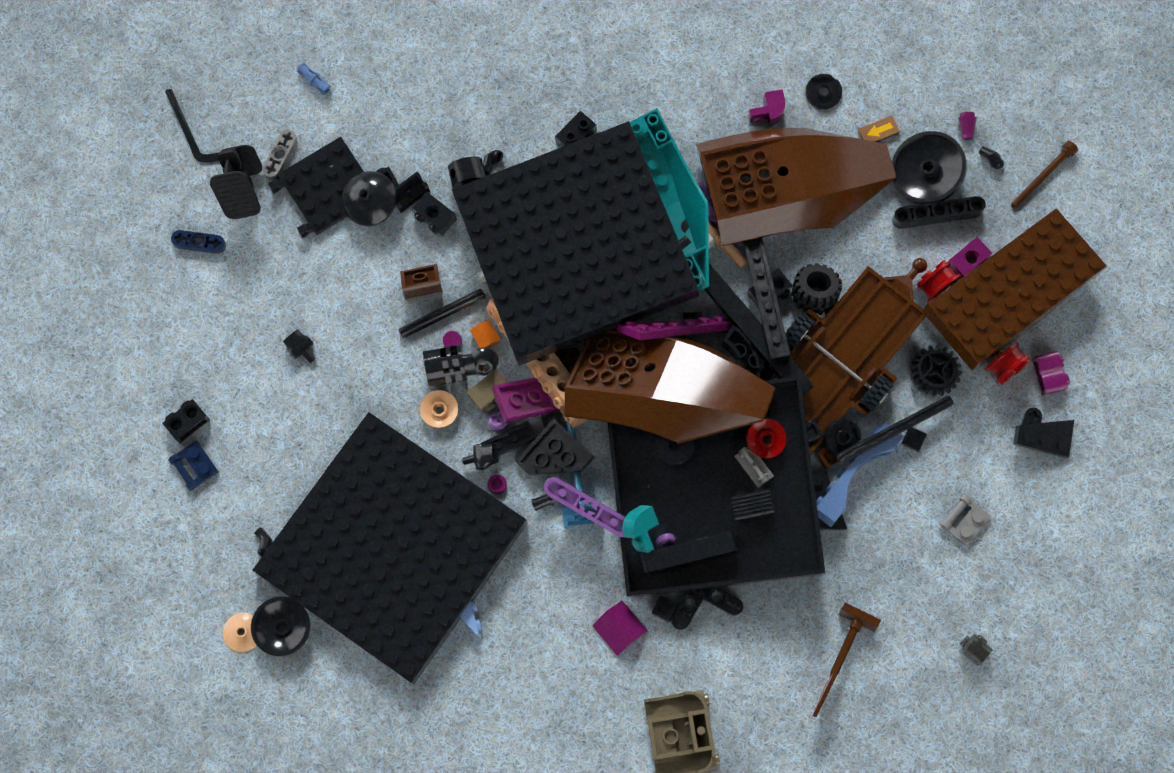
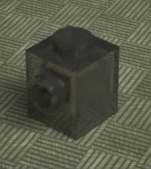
(975, 649)

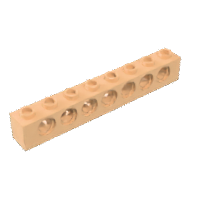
(539, 370)

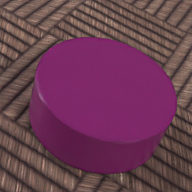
(452, 338)
(497, 484)

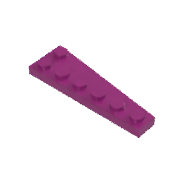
(662, 329)

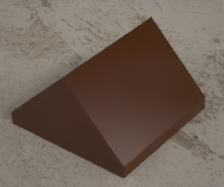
(420, 281)

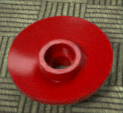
(759, 431)

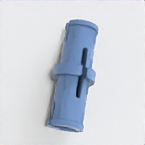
(313, 78)

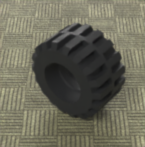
(818, 277)

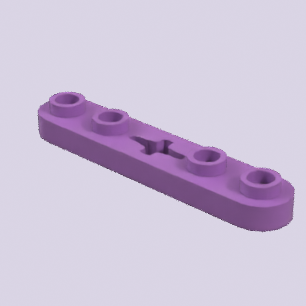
(571, 496)

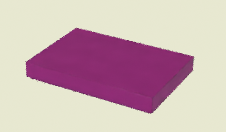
(522, 399)

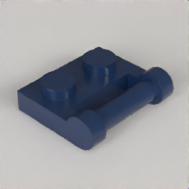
(198, 461)

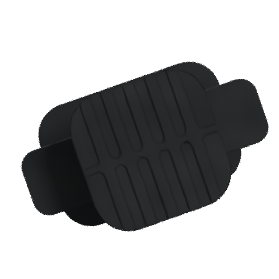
(235, 187)

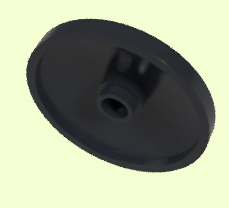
(926, 152)

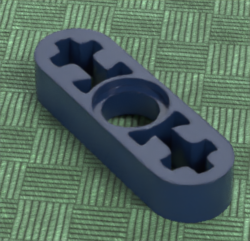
(203, 248)

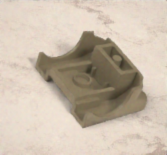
(681, 733)

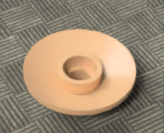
(435, 400)
(238, 642)

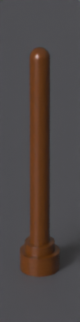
(1068, 149)

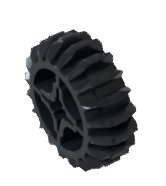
(932, 364)

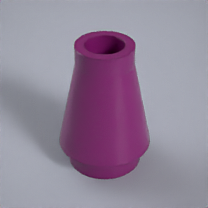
(967, 125)

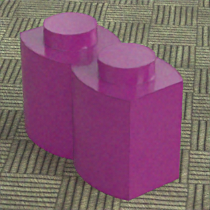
(1050, 373)

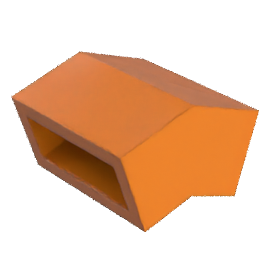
(485, 335)

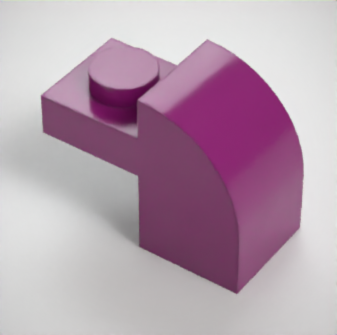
(773, 110)

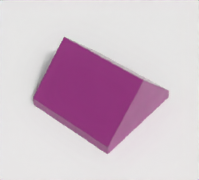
(619, 627)

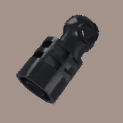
(451, 366)

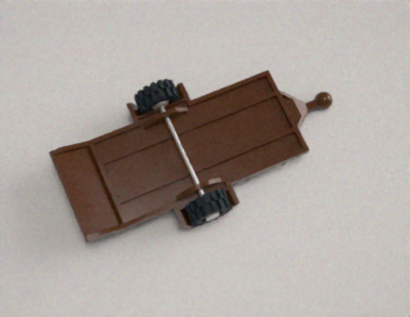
(854, 345)

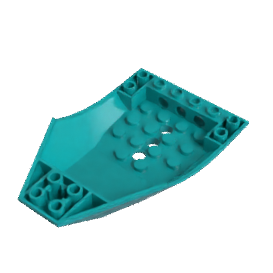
(677, 190)

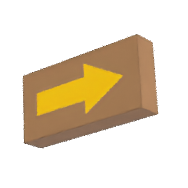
(879, 130)

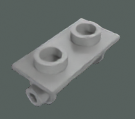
(754, 466)

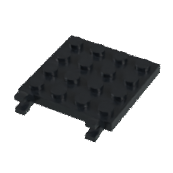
(318, 185)

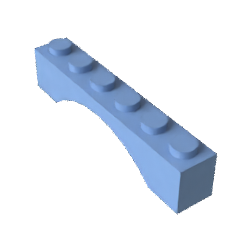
(834, 502)

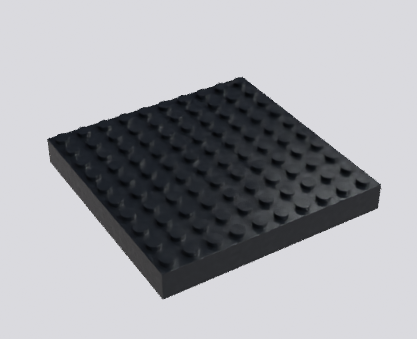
(575, 243)
(696, 503)
(390, 547)

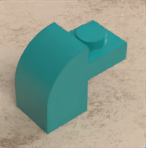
(636, 527)

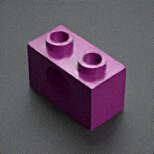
(976, 250)

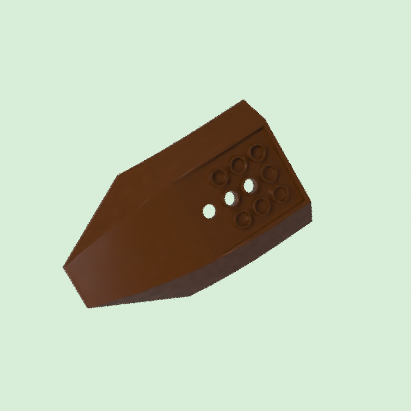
(824, 184)
(682, 399)

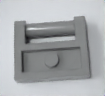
(969, 525)

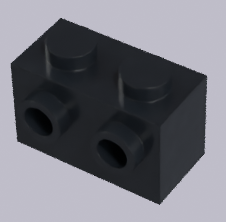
(576, 129)

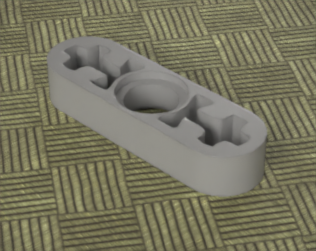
(277, 147)

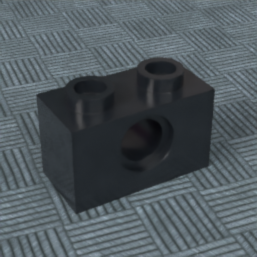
(428, 205)

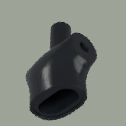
(299, 345)
(483, 456)

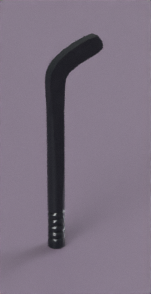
(205, 158)

